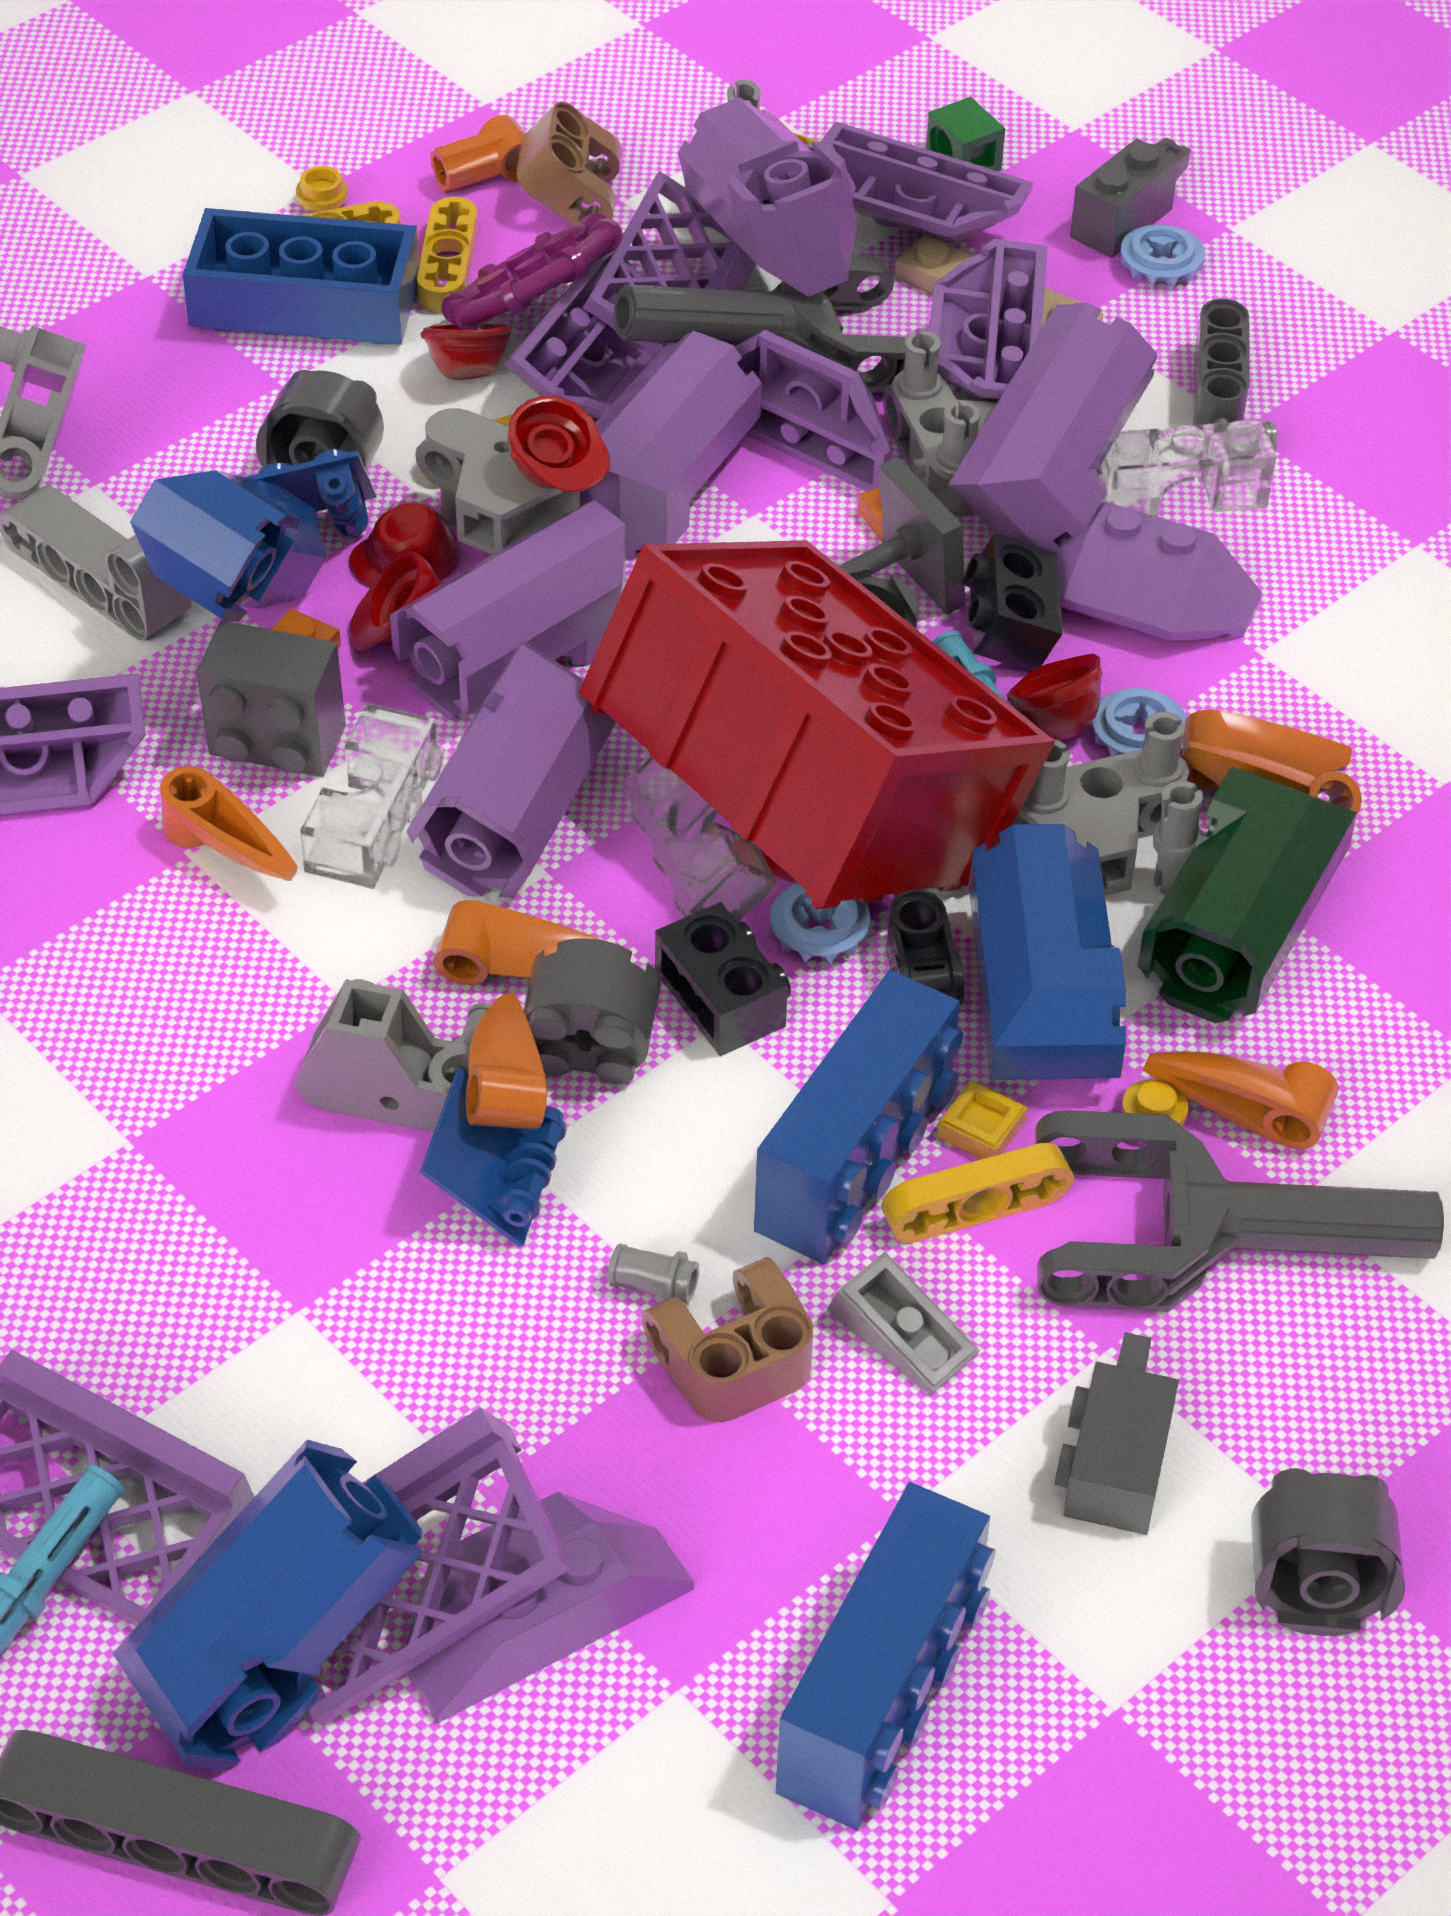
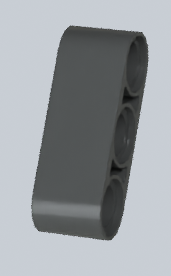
(1221, 362)

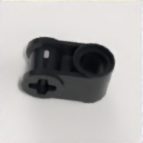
(922, 943)

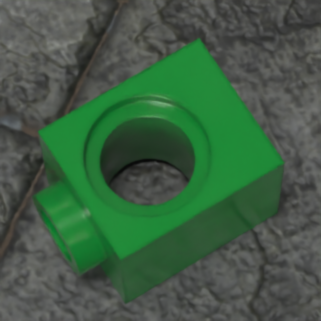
(966, 133)

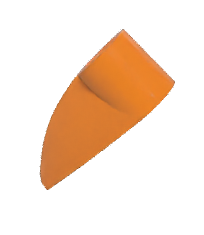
(1265, 739)
(1217, 761)
(204, 811)
(494, 941)
(505, 1070)
(1272, 1102)

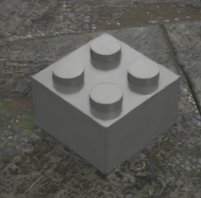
(271, 698)

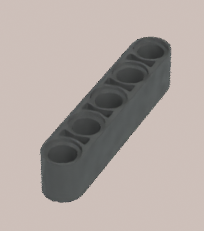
(175, 1822)

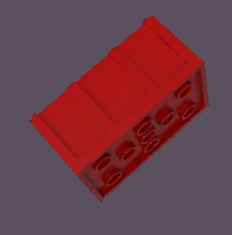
(813, 717)

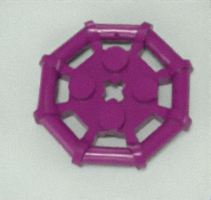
(532, 272)

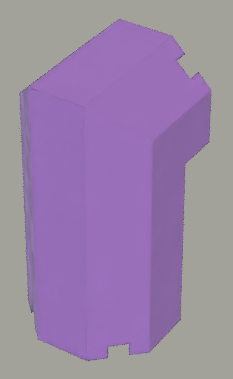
(773, 194)
(1053, 427)
(672, 436)
(542, 590)
(510, 777)

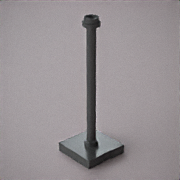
(919, 537)

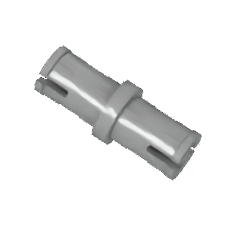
(1177, 830)

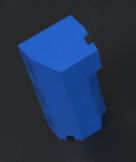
(229, 541)
(1046, 957)
(266, 1605)

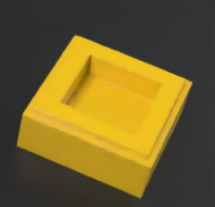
(982, 1121)

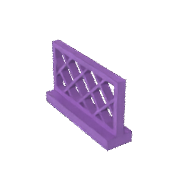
(727, 272)
(132, 1449)
(424, 1482)

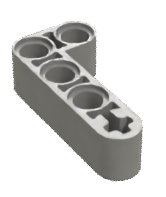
(91, 562)

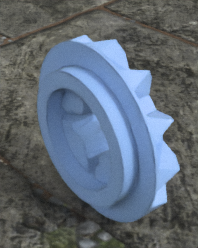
(1162, 242)
(1120, 712)
(790, 922)

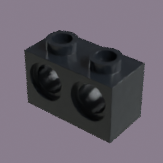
(1014, 602)
(722, 978)

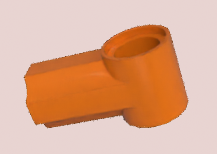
(480, 156)

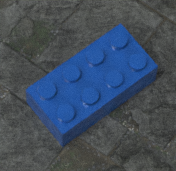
(302, 276)
(857, 1117)
(884, 1656)

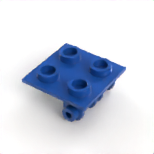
(331, 483)
(493, 1169)

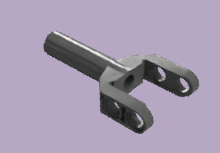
(737, 315)
(1213, 1215)

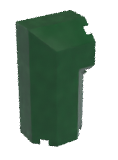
(1243, 895)

